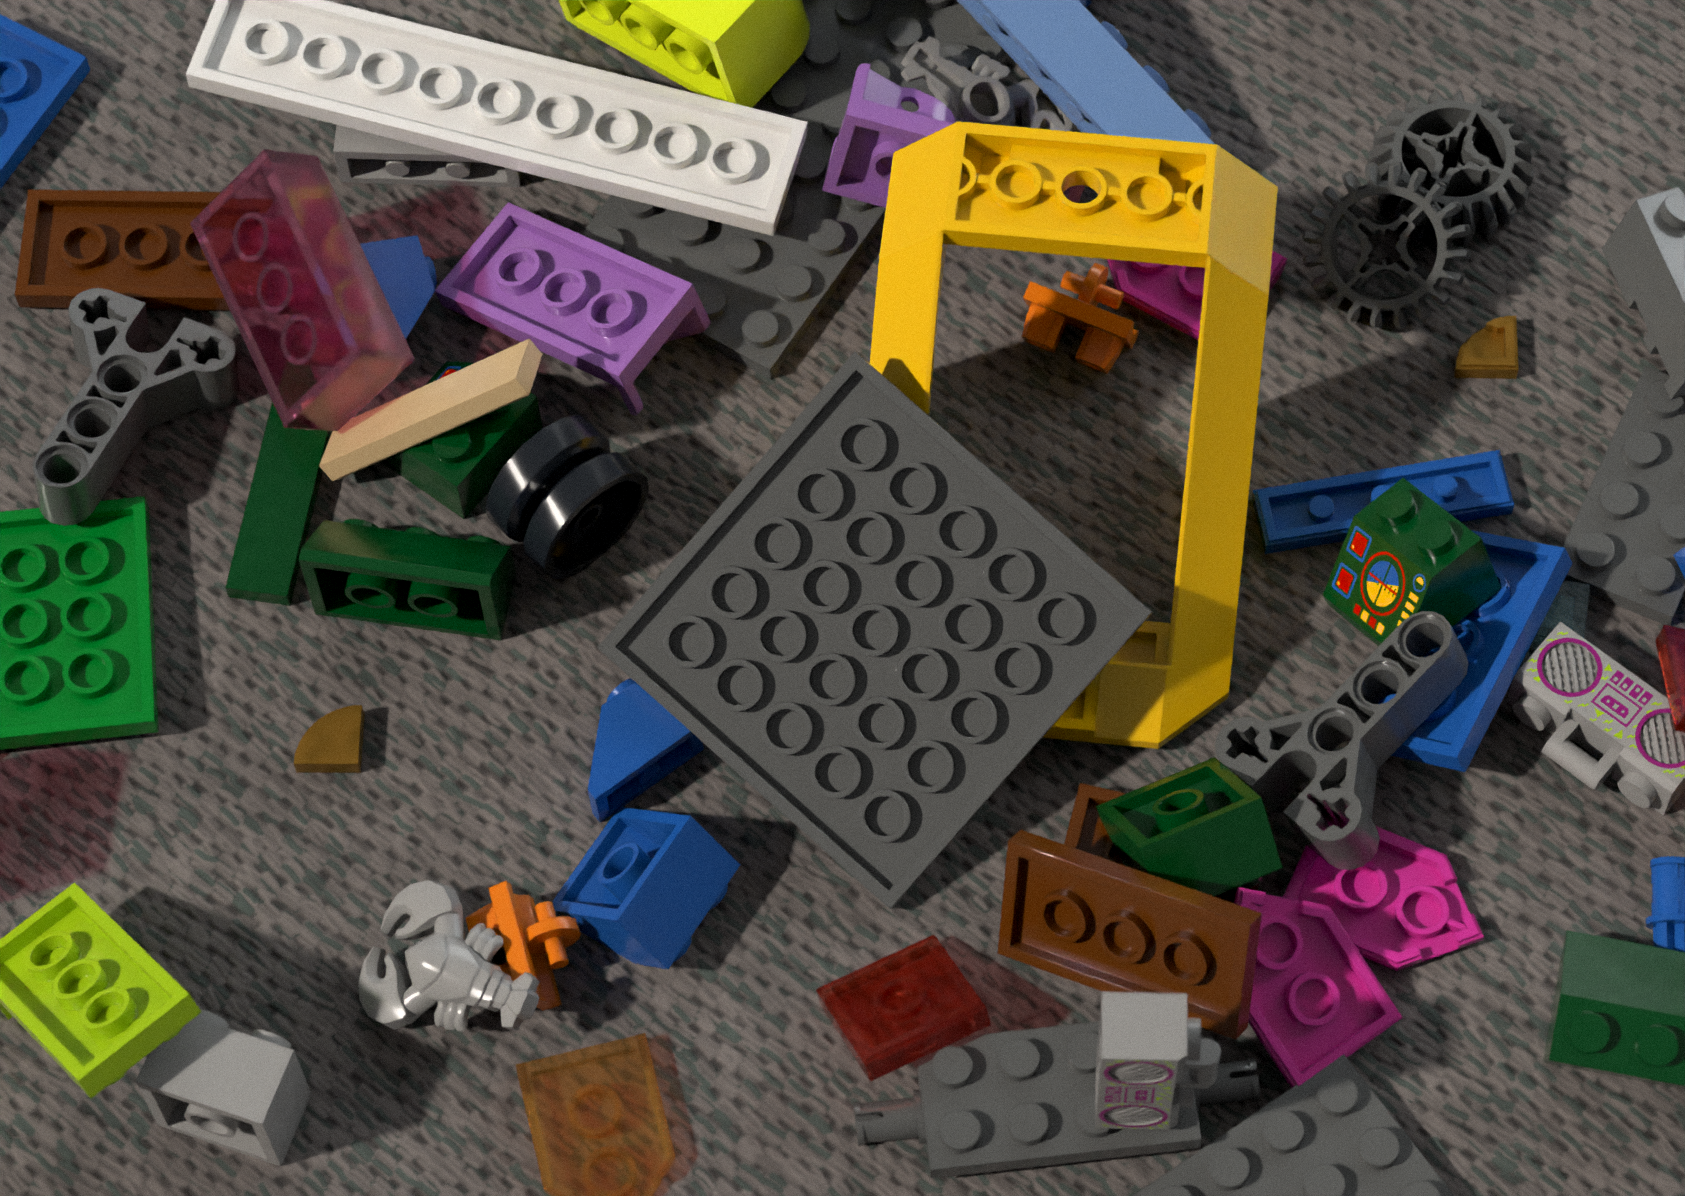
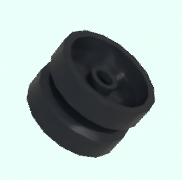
(566, 496)

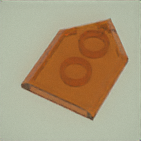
(598, 1120)

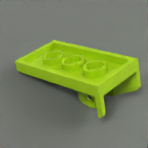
(88, 991)

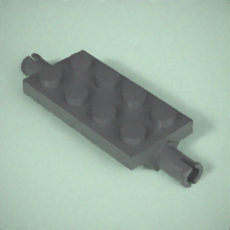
(1028, 1104)

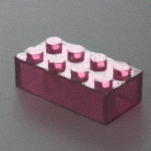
(301, 291)

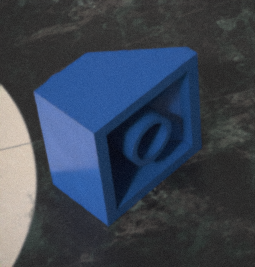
(647, 885)

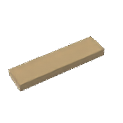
(432, 410)

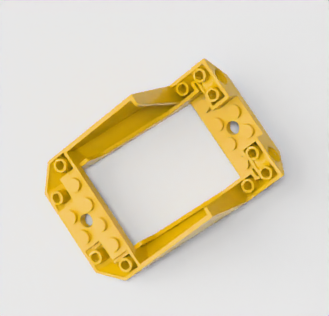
(1152, 206)

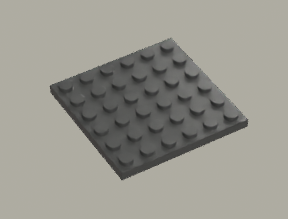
(874, 630)

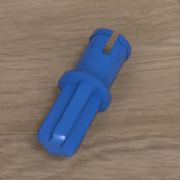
(1668, 903)

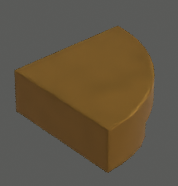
(1490, 351)
(333, 743)

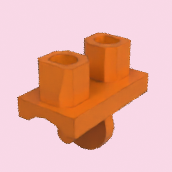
(1052, 310)
(531, 937)

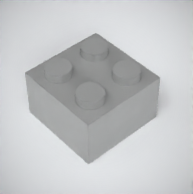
(227, 1087)

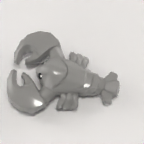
(978, 94)
(440, 966)

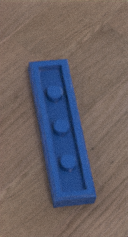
(1324, 508)

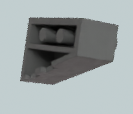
(1650, 271)

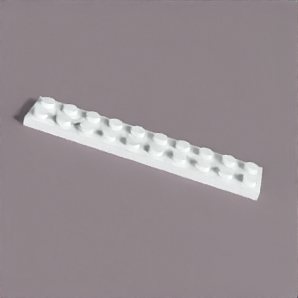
(503, 107)

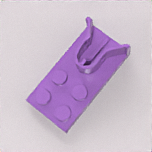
(875, 129)
(572, 298)

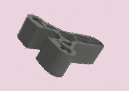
(125, 397)
(1344, 780)

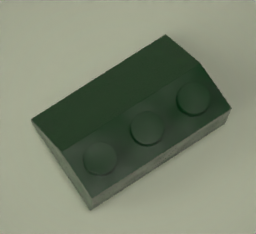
(409, 578)
(1619, 1010)

